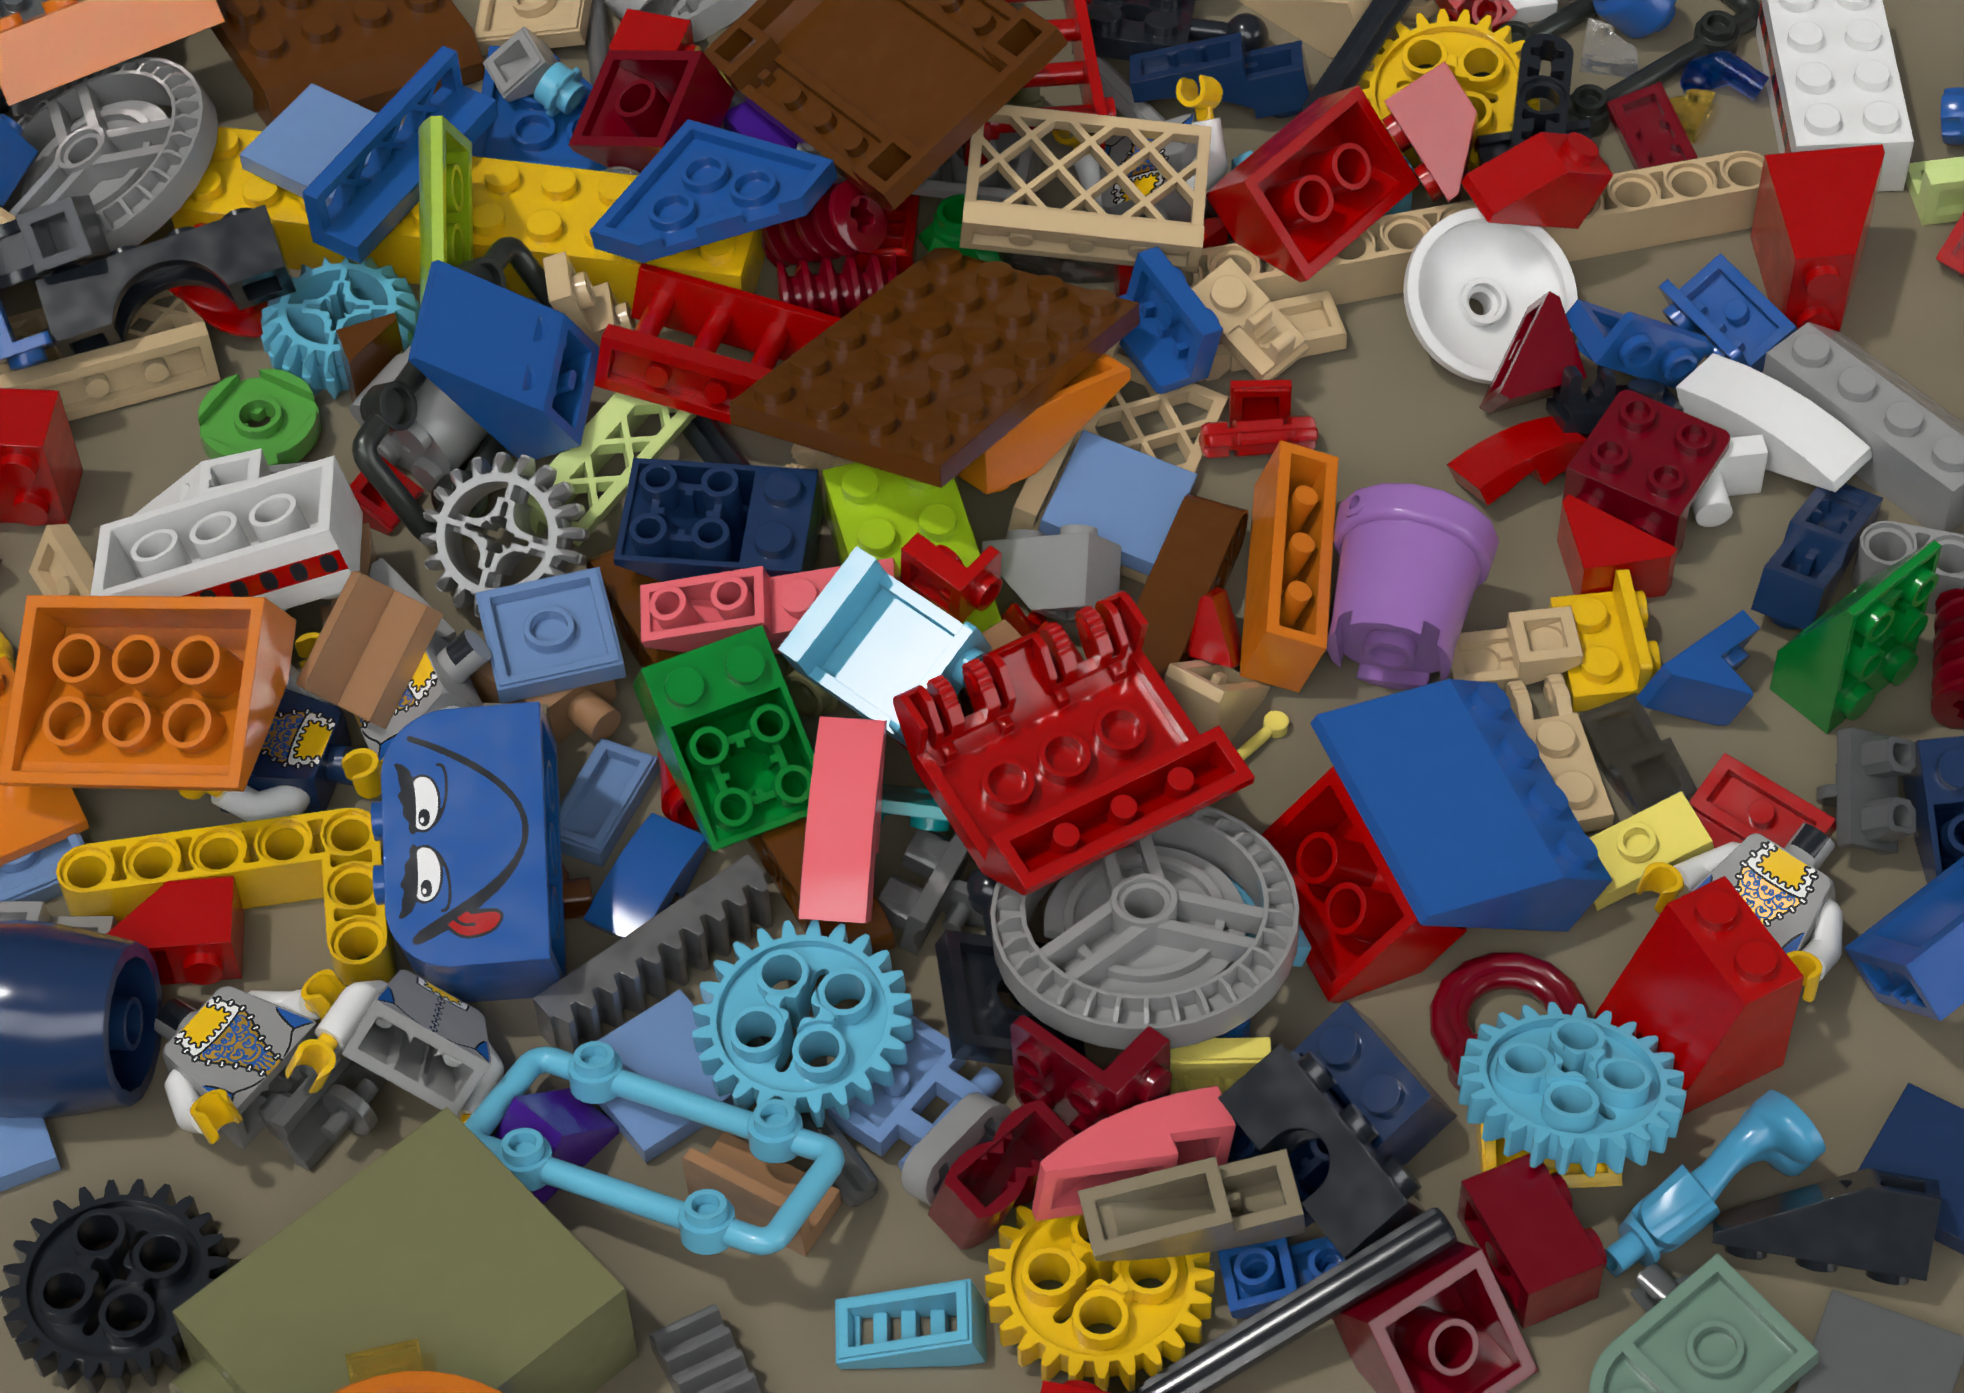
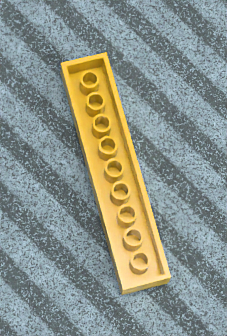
(533, 202)

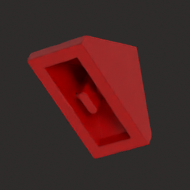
(1599, 544)

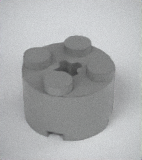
(438, 438)

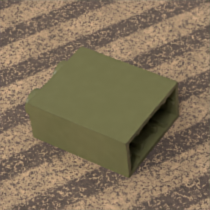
(408, 1249)

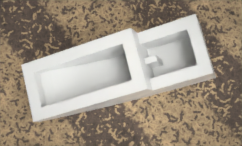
(1798, 434)

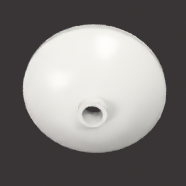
(1485, 261)

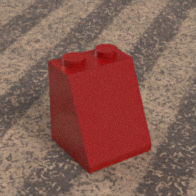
(1814, 228)
(1710, 992)

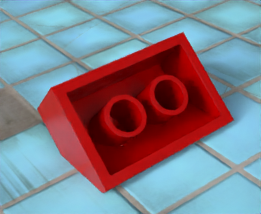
(1314, 185)
(1349, 898)

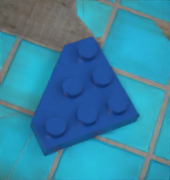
(528, 134)
(709, 189)

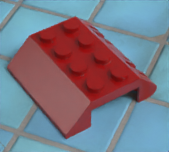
(1062, 751)

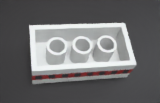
(1835, 80)
(268, 537)

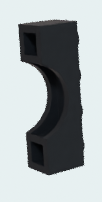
(98, 300)

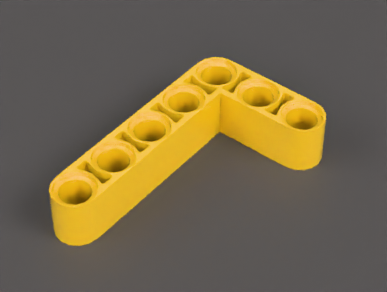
(123, 873)

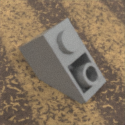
(1059, 571)

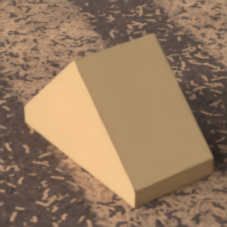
(1214, 695)

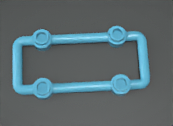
(706, 1216)

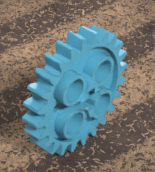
(858, 1037)
(1571, 1089)

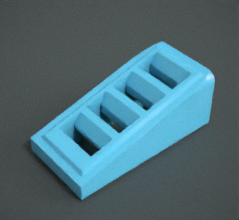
(939, 1349)

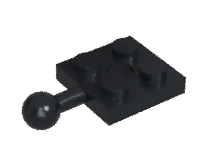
(1148, 25)
(970, 988)

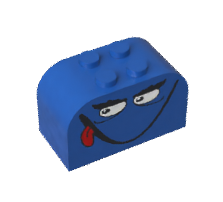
(474, 851)

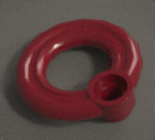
(1485, 974)

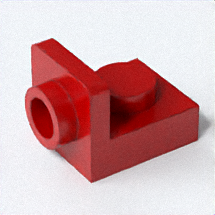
(946, 582)

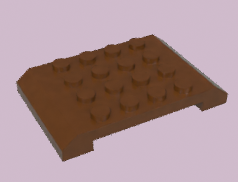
(341, 45)
(883, 80)

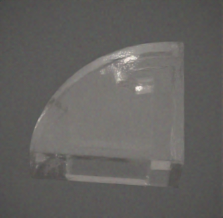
(1607, 52)

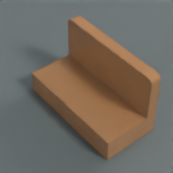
(369, 649)
(756, 1187)

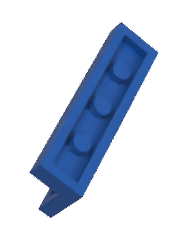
(378, 197)

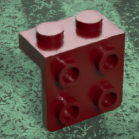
(1646, 464)
(1077, 1087)

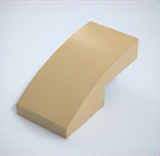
(1526, 650)

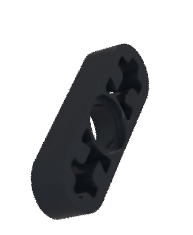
(1532, 85)

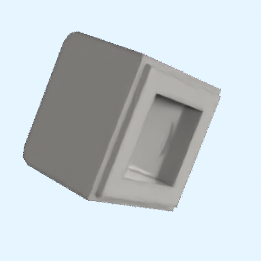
(519, 64)

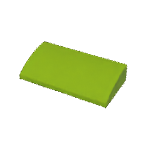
(444, 196)

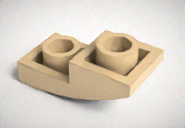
(584, 305)

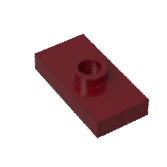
(1650, 128)

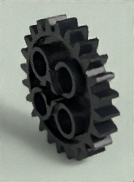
(112, 1283)

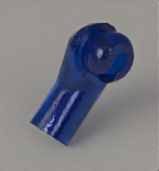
(1723, 69)

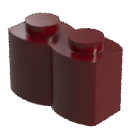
(997, 1175)

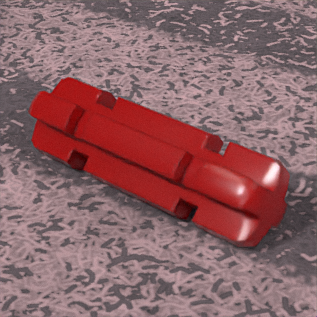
(1256, 436)

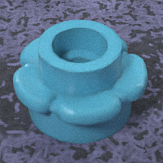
(560, 89)

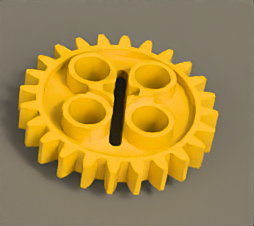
(1466, 52)
(1145, 1319)

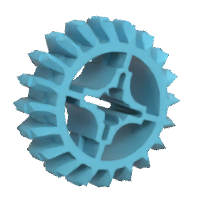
(303, 324)

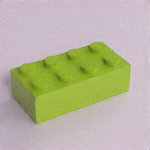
(886, 510)

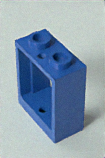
(1918, 949)

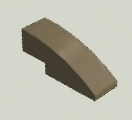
(1194, 1209)

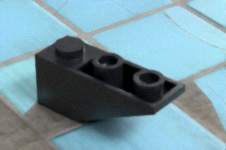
(1852, 1221)

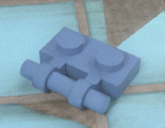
(898, 1108)

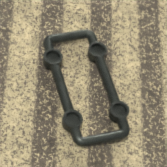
(1712, 33)
(394, 405)

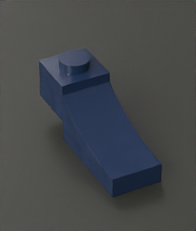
(1265, 79)
(1814, 555)

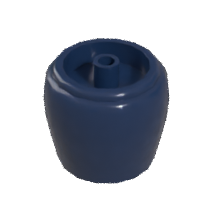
(74, 1020)

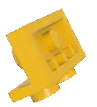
(1612, 644)

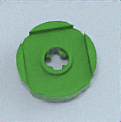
(274, 394)

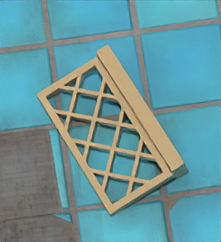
(1084, 234)
(123, 373)
(1041, 486)

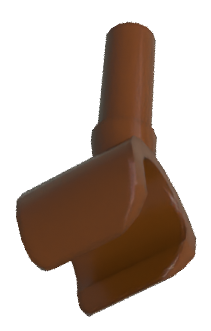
(576, 895)

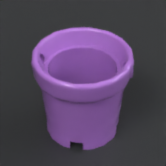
(1405, 580)

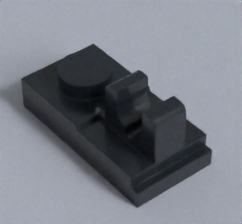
(1581, 409)

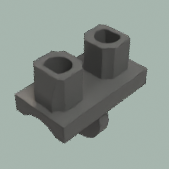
(1867, 790)
(916, 908)
(314, 1121)

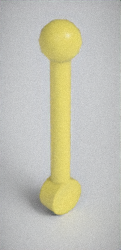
(1274, 726)

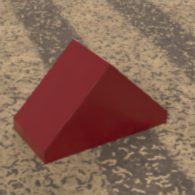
(1534, 357)

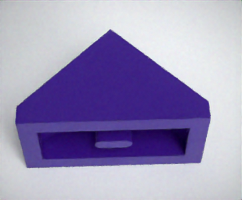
(569, 1125)

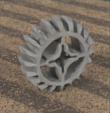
(510, 514)

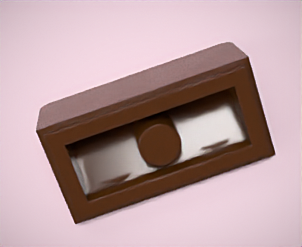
(368, 349)

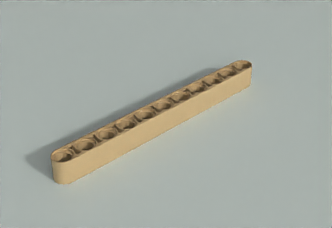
(1632, 213)

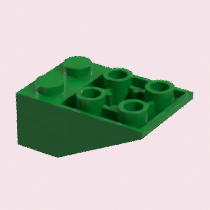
(1859, 643)
(729, 736)

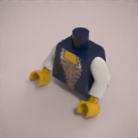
(296, 763)

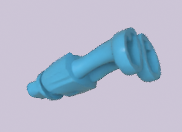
(1685, 1202)

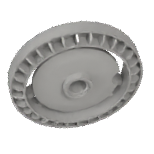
(119, 147)
(1155, 936)

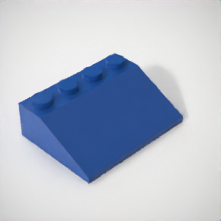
(1464, 808)

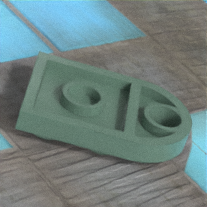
(1706, 1339)

